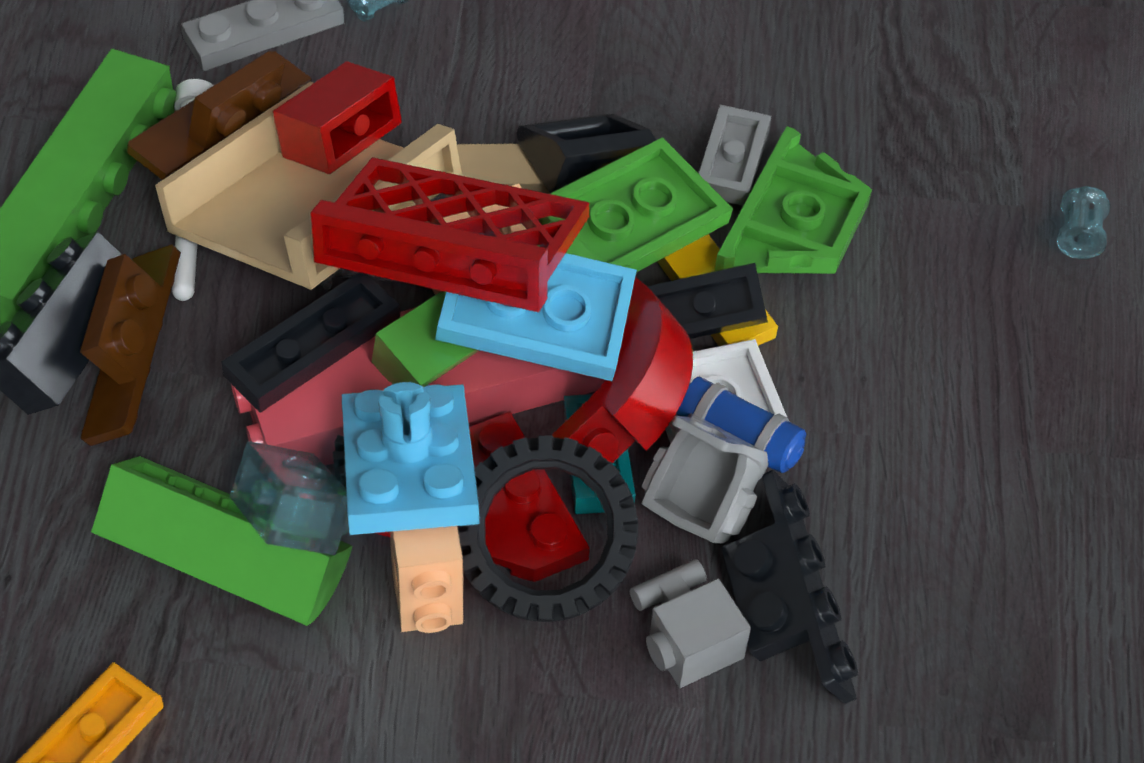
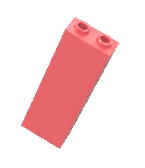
(493, 385)

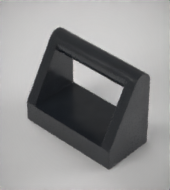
(579, 146)

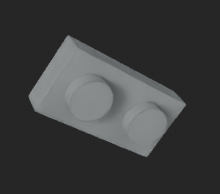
(734, 152)

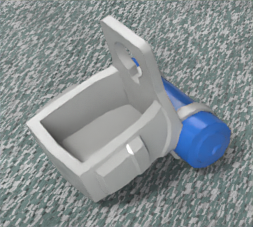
(716, 460)

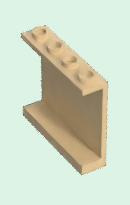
(259, 205)

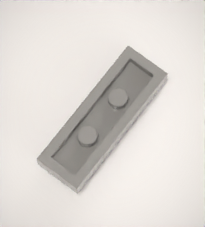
(256, 28)

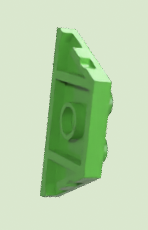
(796, 214)

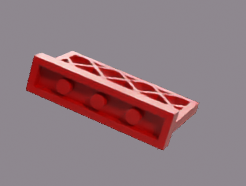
(450, 254)

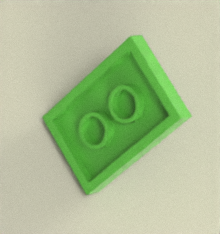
(645, 207)

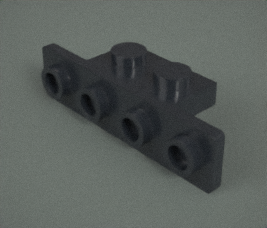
(783, 592)

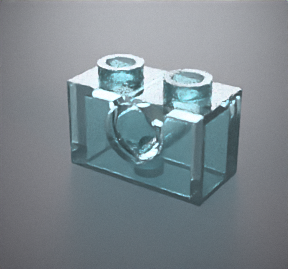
(291, 498)

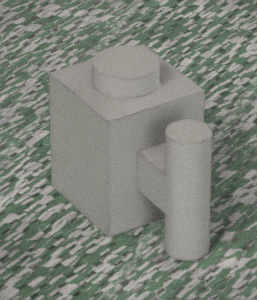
(692, 629)

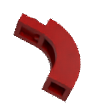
(646, 386)

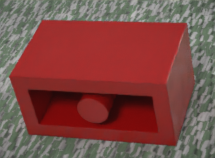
(337, 117)

